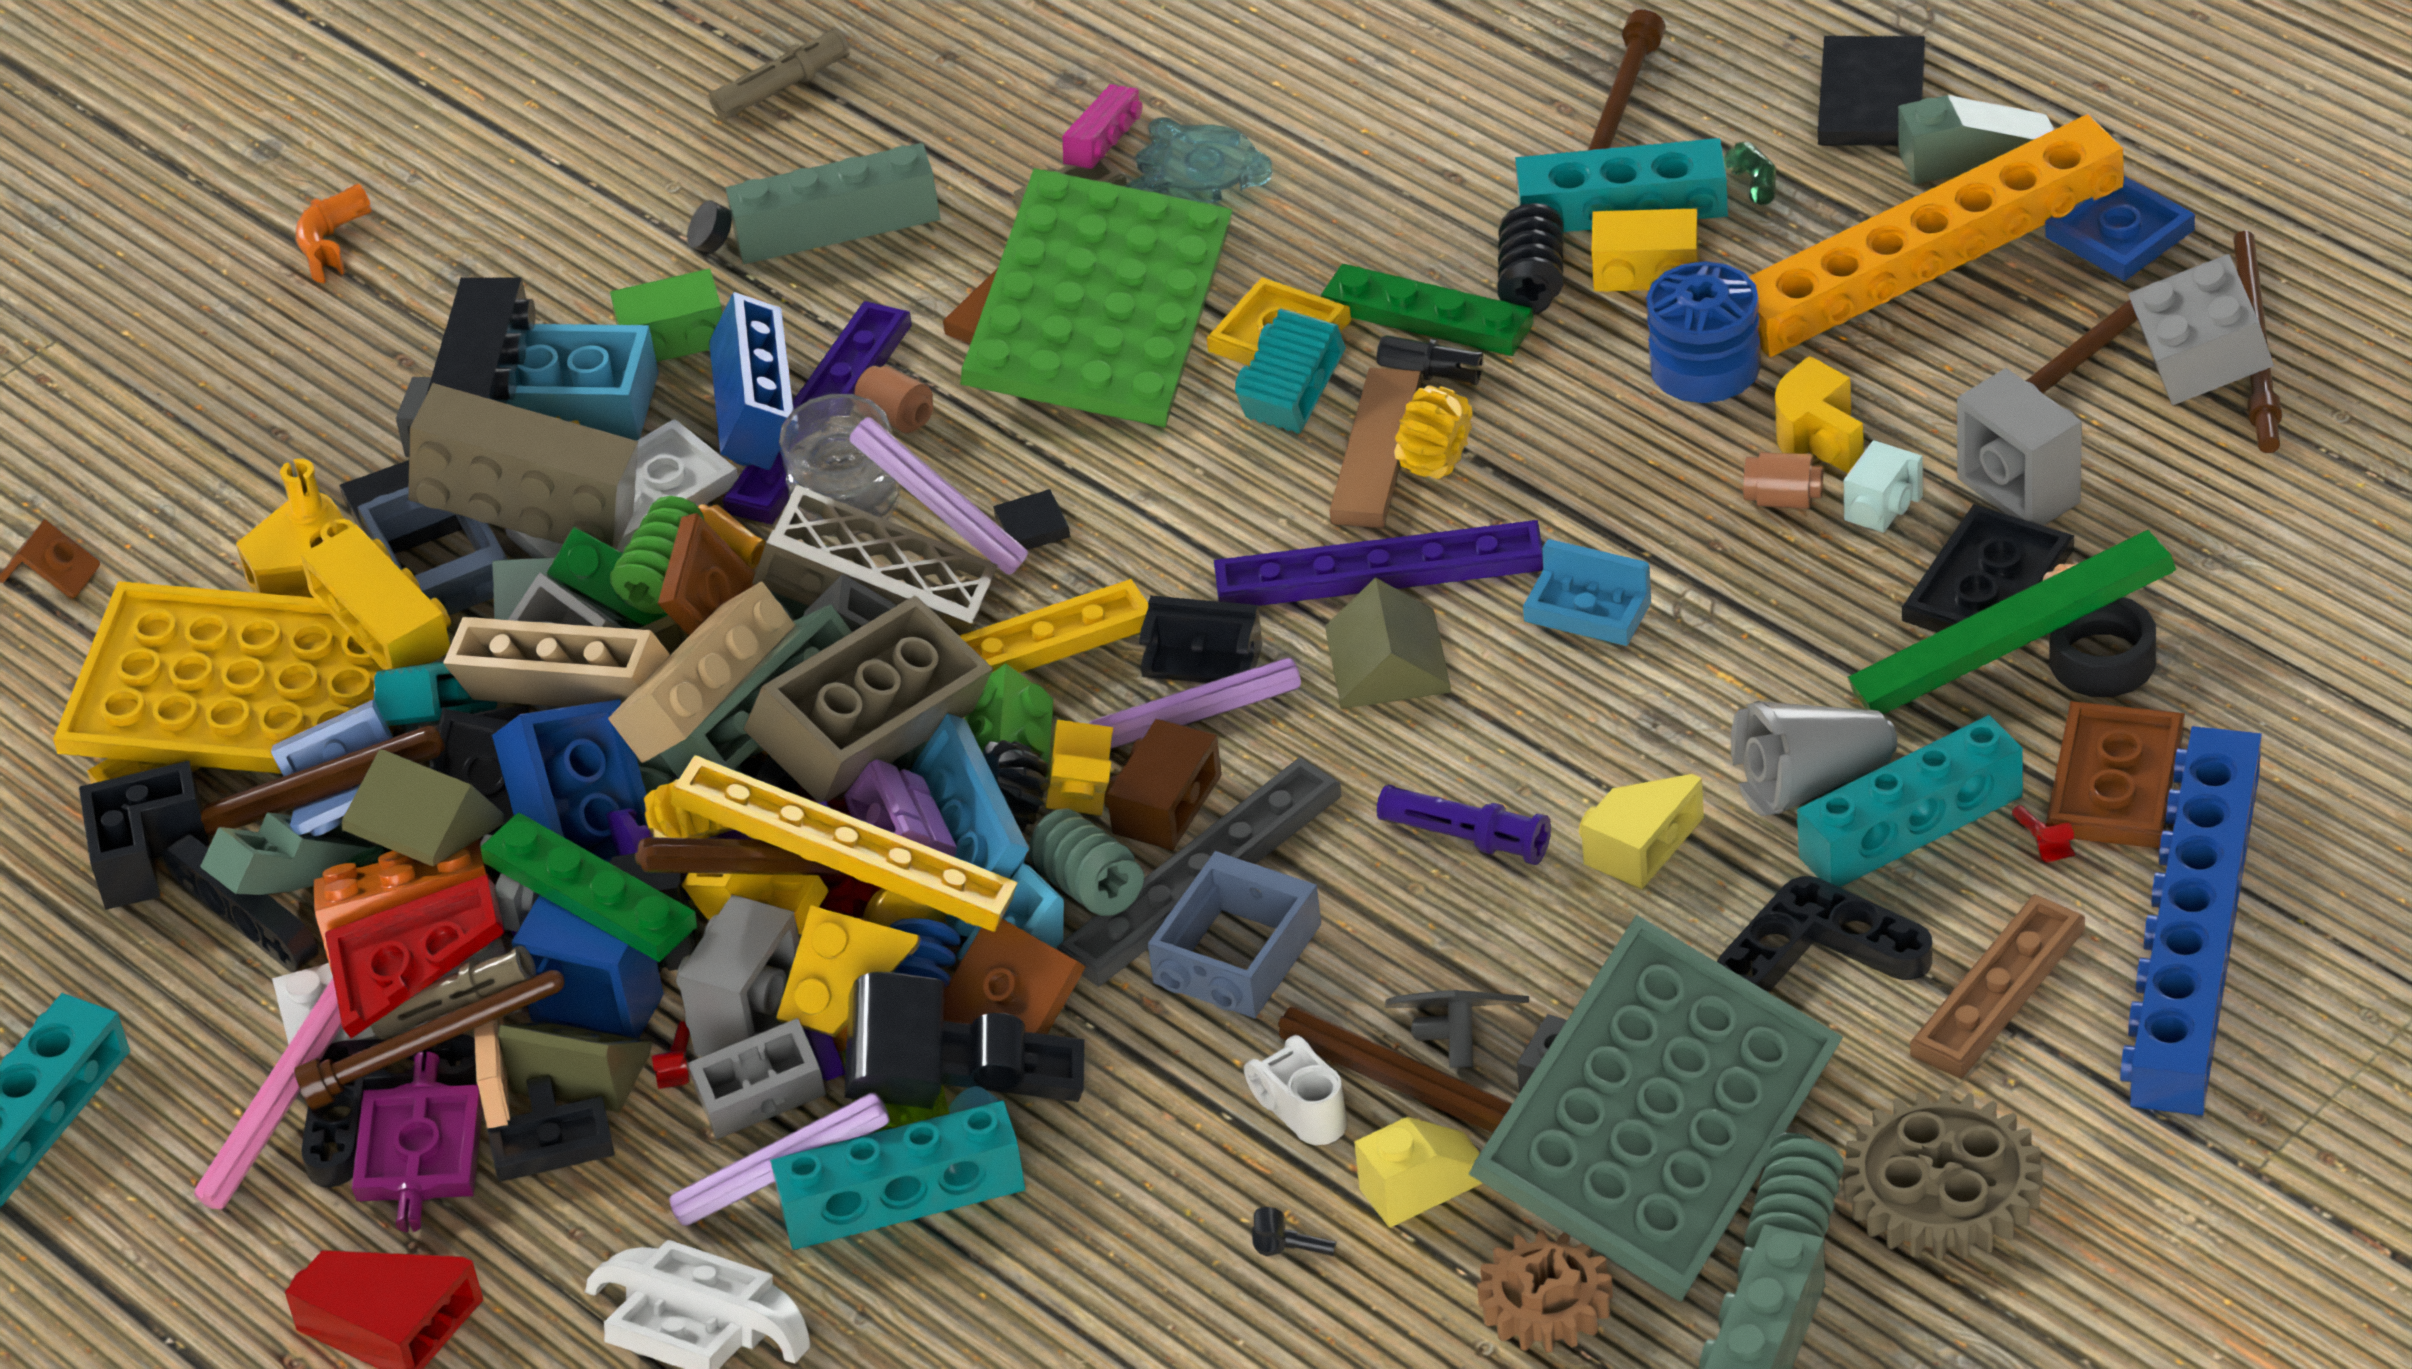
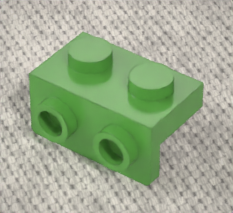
(1013, 711)

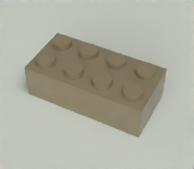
(520, 468)
(867, 698)

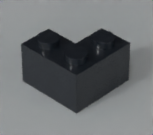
(131, 824)

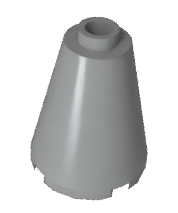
(1805, 751)

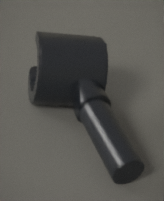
(1272, 1237)

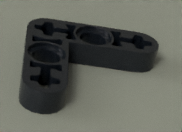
(1807, 925)
(345, 1131)

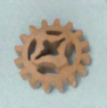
(1545, 1291)

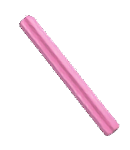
(269, 1104)

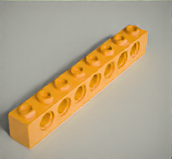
(1935, 232)

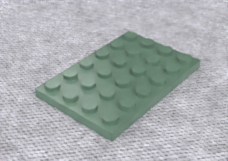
(1656, 1107)

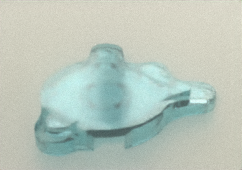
(1198, 161)

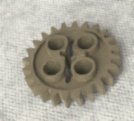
(1942, 1175)

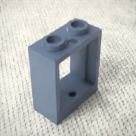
(455, 583)
(1230, 887)

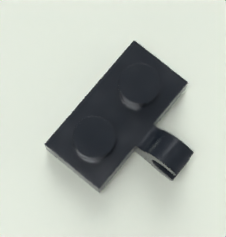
(550, 1134)

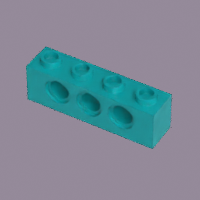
(1626, 179)
(1910, 802)
(52, 1080)
(898, 1175)

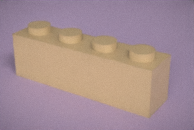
(551, 661)
(701, 672)

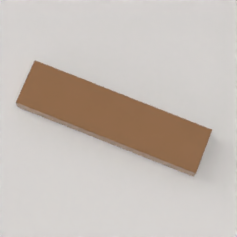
(1370, 460)
(1997, 986)

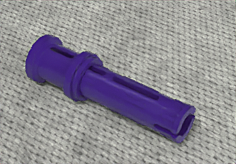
(1488, 826)

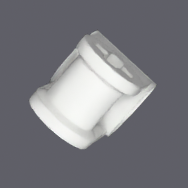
(1300, 1091)

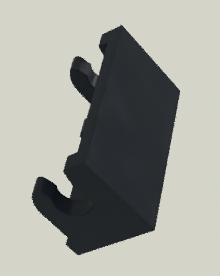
(1199, 639)

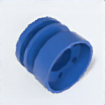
(1703, 332)

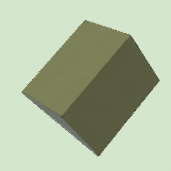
(1385, 648)
(418, 810)
(577, 1059)

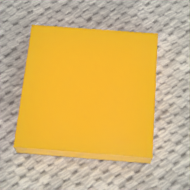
(1240, 330)

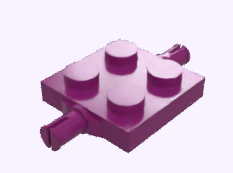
(417, 1142)

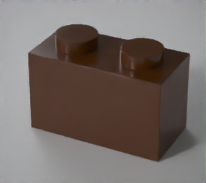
(1163, 784)

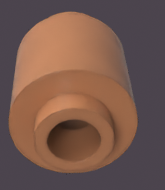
(899, 395)
(1782, 480)

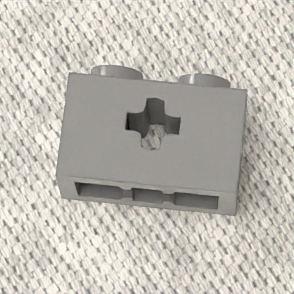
(757, 1078)

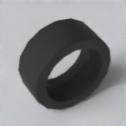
(2106, 674)

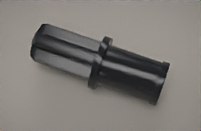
(1429, 359)

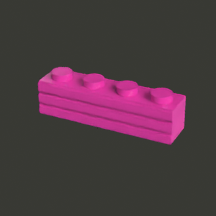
(1101, 126)

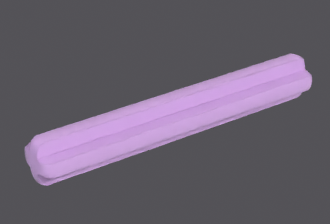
(938, 495)
(1204, 700)
(755, 1170)

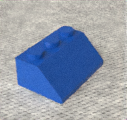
(570, 772)

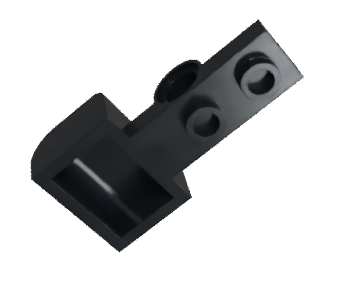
(908, 1051)

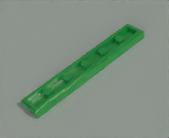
(2012, 623)

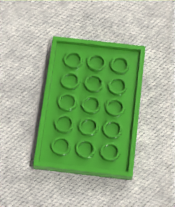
(1097, 297)

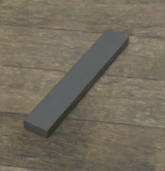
(1245, 833)

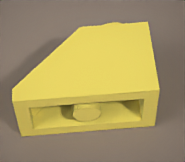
(1641, 827)
(1413, 1167)

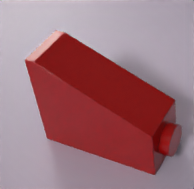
(384, 1305)

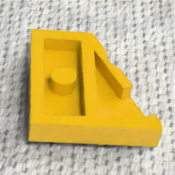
(829, 960)

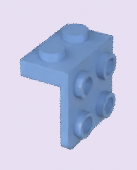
(324, 742)

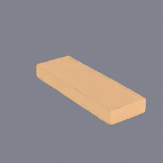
(492, 1074)

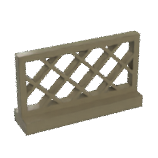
(810, 567)

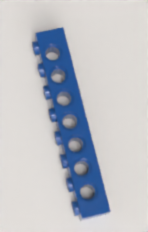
(2194, 922)

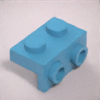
(1589, 593)

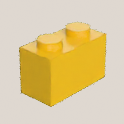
(1640, 245)

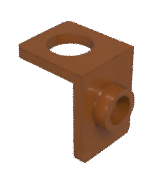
(55, 559)

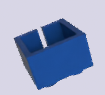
(606, 981)

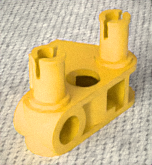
(274, 546)

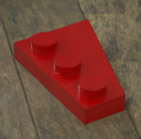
(407, 948)

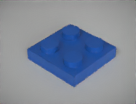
(2122, 229)

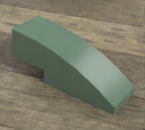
(276, 856)

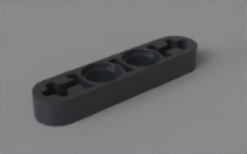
(254, 916)

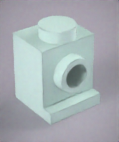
(1882, 485)

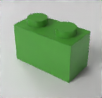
(678, 310)

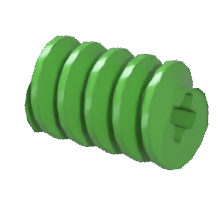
(644, 563)

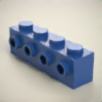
(750, 380)

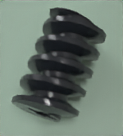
(1530, 256)

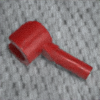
(2051, 841)
(672, 1066)

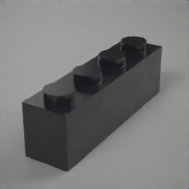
(485, 337)

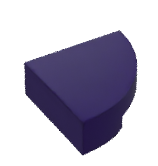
(625, 831)
(825, 1054)

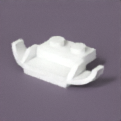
(695, 1307)

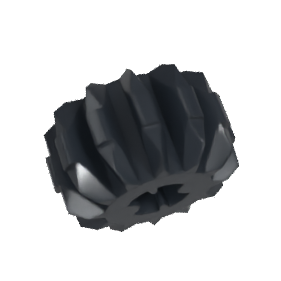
(1019, 777)

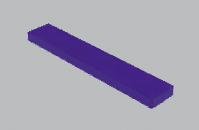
(863, 343)
(1396, 561)

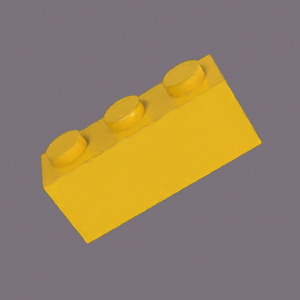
(376, 600)

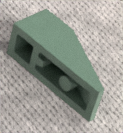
(1958, 134)

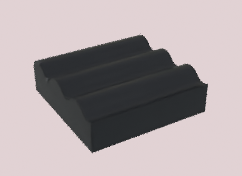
(1033, 520)

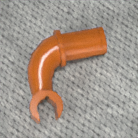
(321, 220)

